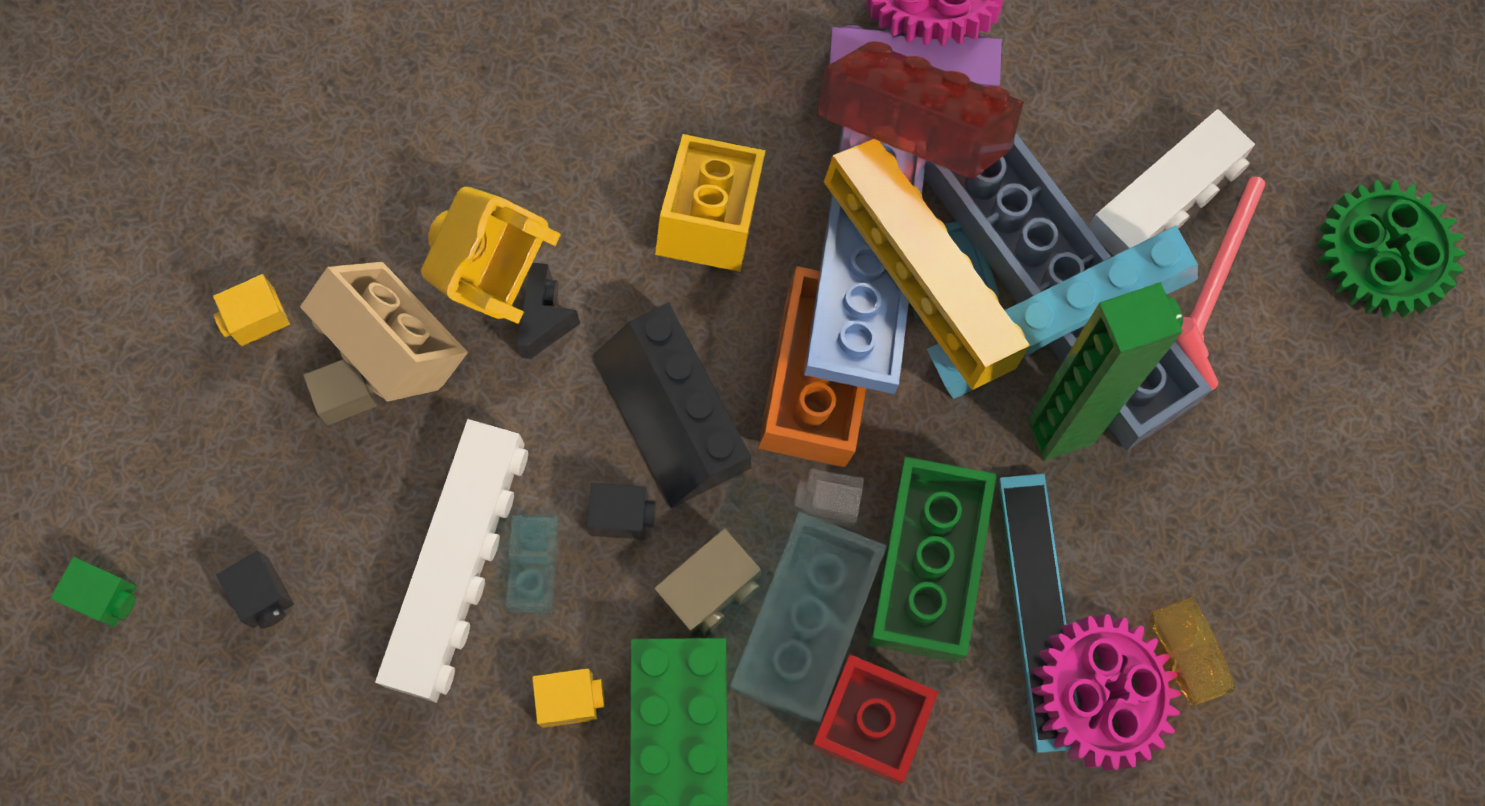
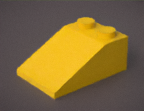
(709, 203)

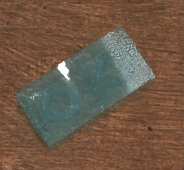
(532, 564)

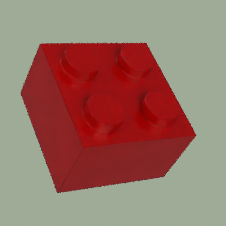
(875, 720)

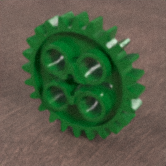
(1423, 235)

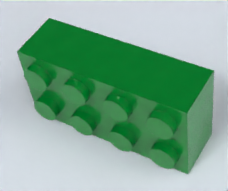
(933, 560)
(679, 722)

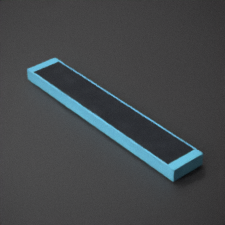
(1034, 585)

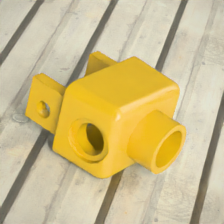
(484, 251)

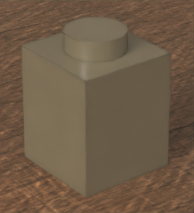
(339, 391)

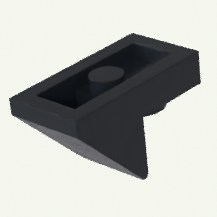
(539, 322)

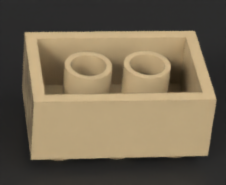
(383, 330)

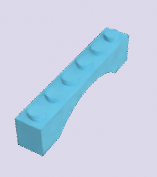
(1073, 301)

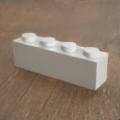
(1174, 185)

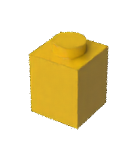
(249, 311)
(567, 697)

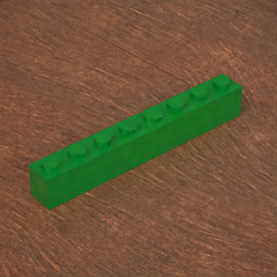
(1105, 368)

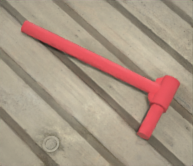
(1192, 337)

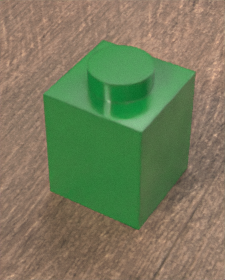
(95, 593)

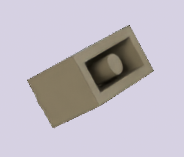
(709, 584)

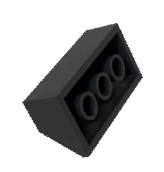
(672, 406)

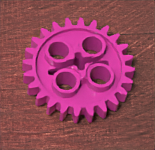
(936, 18)
(1140, 715)

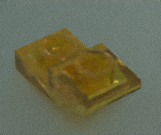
(1192, 651)

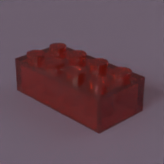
(920, 108)

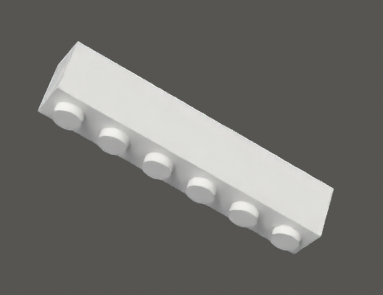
(452, 561)

